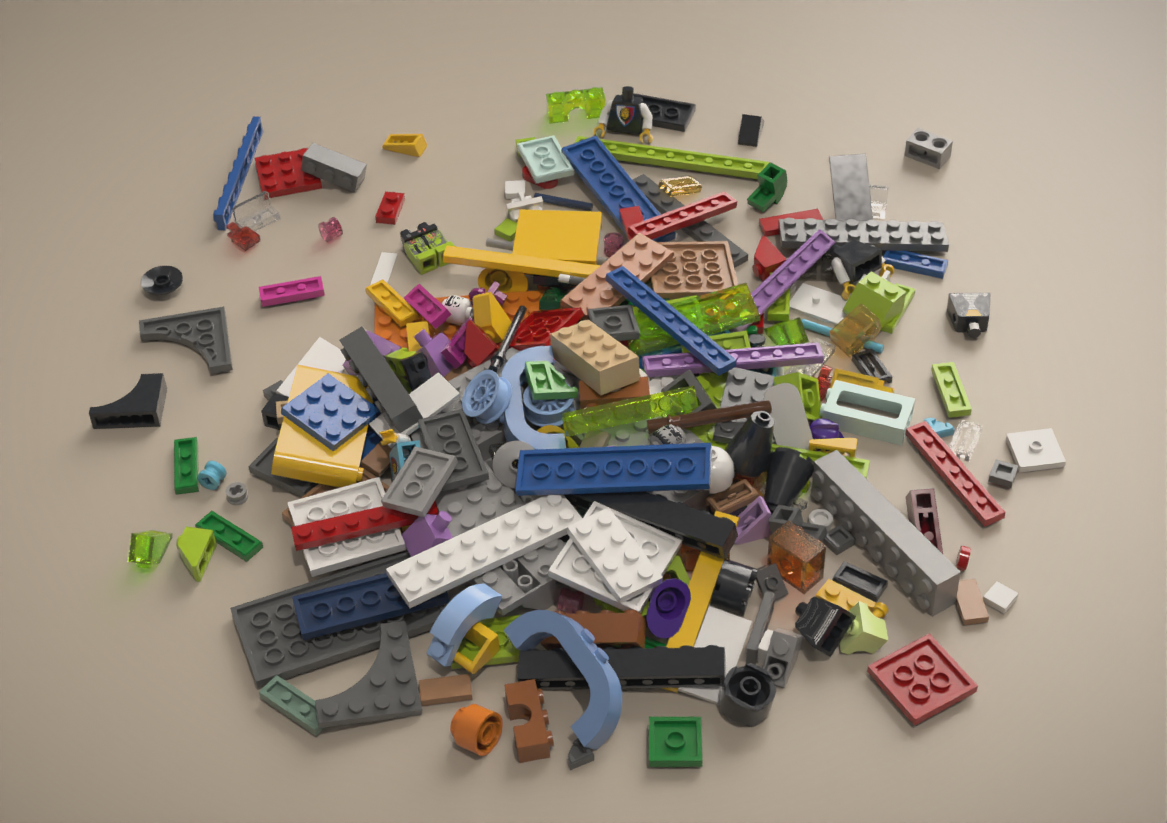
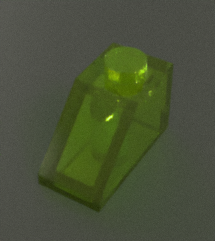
(787, 332)
(148, 547)

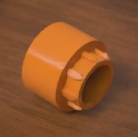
(476, 729)

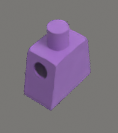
(432, 352)
(427, 532)

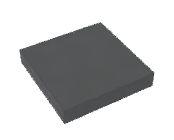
(616, 321)

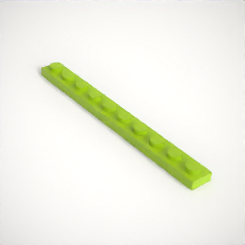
(683, 159)

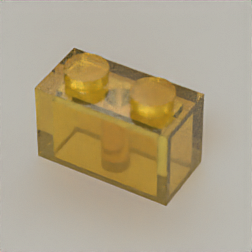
(855, 330)

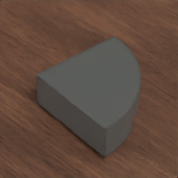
(579, 755)

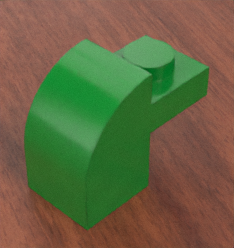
(771, 187)

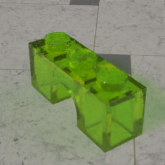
(561, 103)

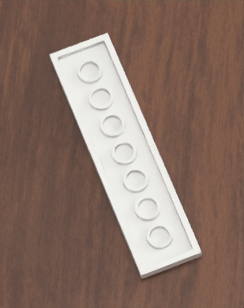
(482, 548)

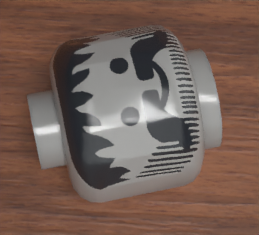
(668, 435)

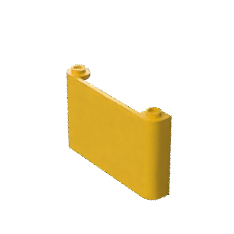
(306, 458)

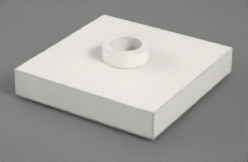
(1035, 450)

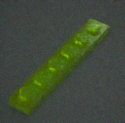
(629, 410)

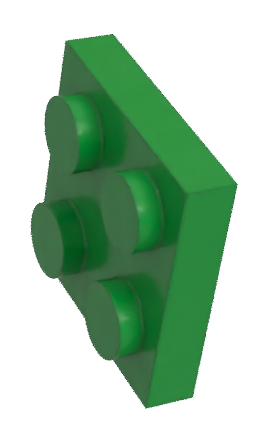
(675, 742)

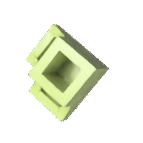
(865, 633)

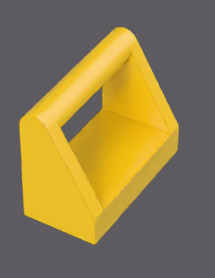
(484, 639)

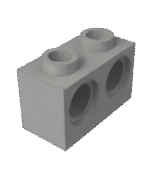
(928, 148)

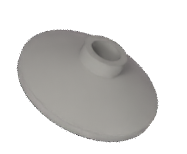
(503, 462)

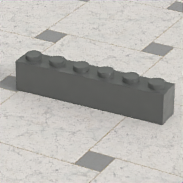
(380, 378)

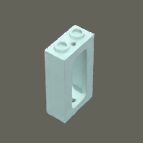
(866, 423)

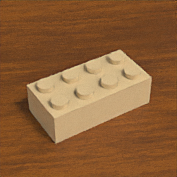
(595, 357)

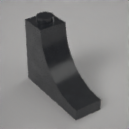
(137, 409)

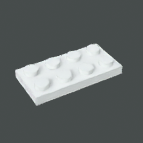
(614, 555)

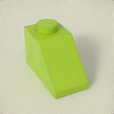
(196, 550)

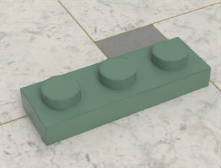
(291, 703)

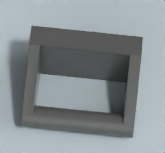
(689, 379)

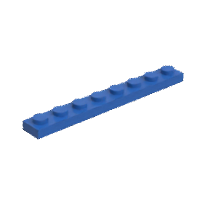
(238, 174)
(671, 320)

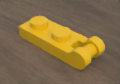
(847, 598)

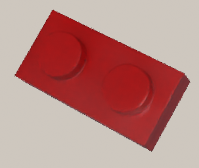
(390, 208)

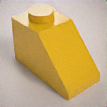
(490, 316)

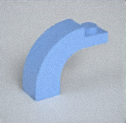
(458, 617)

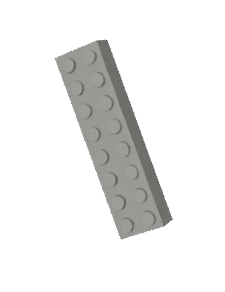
(885, 533)

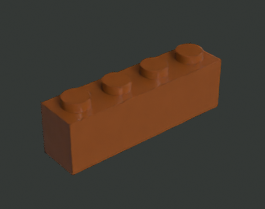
(608, 629)

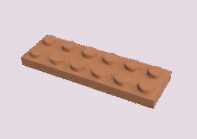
(640, 256)

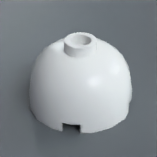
(721, 471)

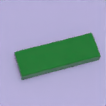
(186, 465)
(231, 536)

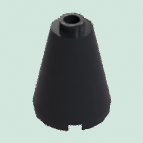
(752, 445)
(786, 477)

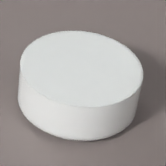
(821, 517)

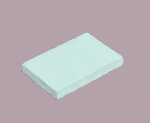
(545, 159)

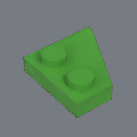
(547, 382)

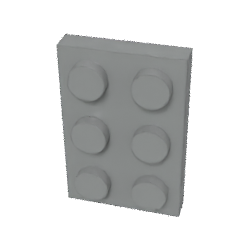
(419, 481)

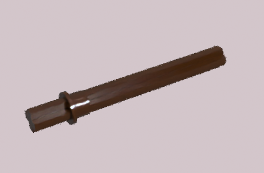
(709, 416)

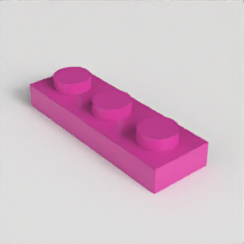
(291, 291)
(427, 306)

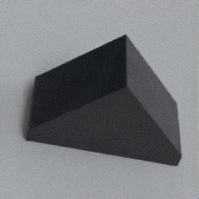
(750, 130)

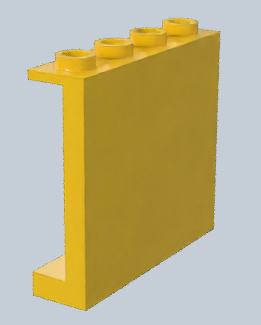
(558, 235)

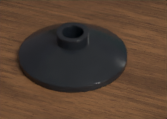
(161, 280)

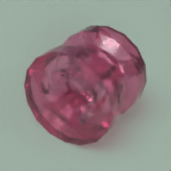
(330, 229)
(613, 243)
(570, 600)

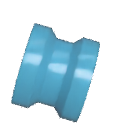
(212, 475)

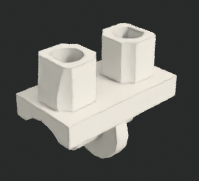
(522, 203)

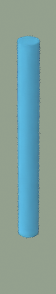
(825, 330)

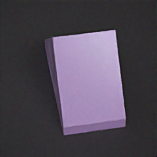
(753, 522)

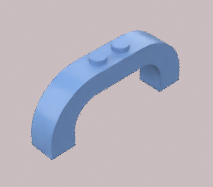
(513, 417)
(605, 689)

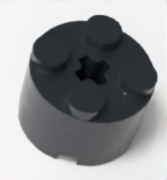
(734, 587)
(747, 694)

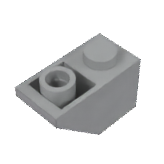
(782, 655)

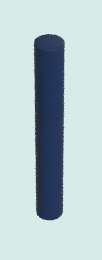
(565, 202)

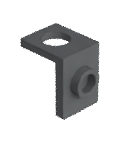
(770, 580)

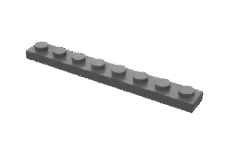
(699, 231)

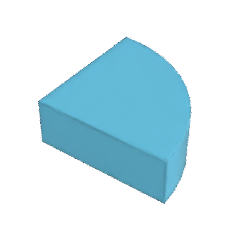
(940, 428)

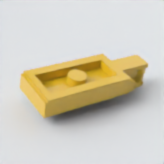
(860, 379)

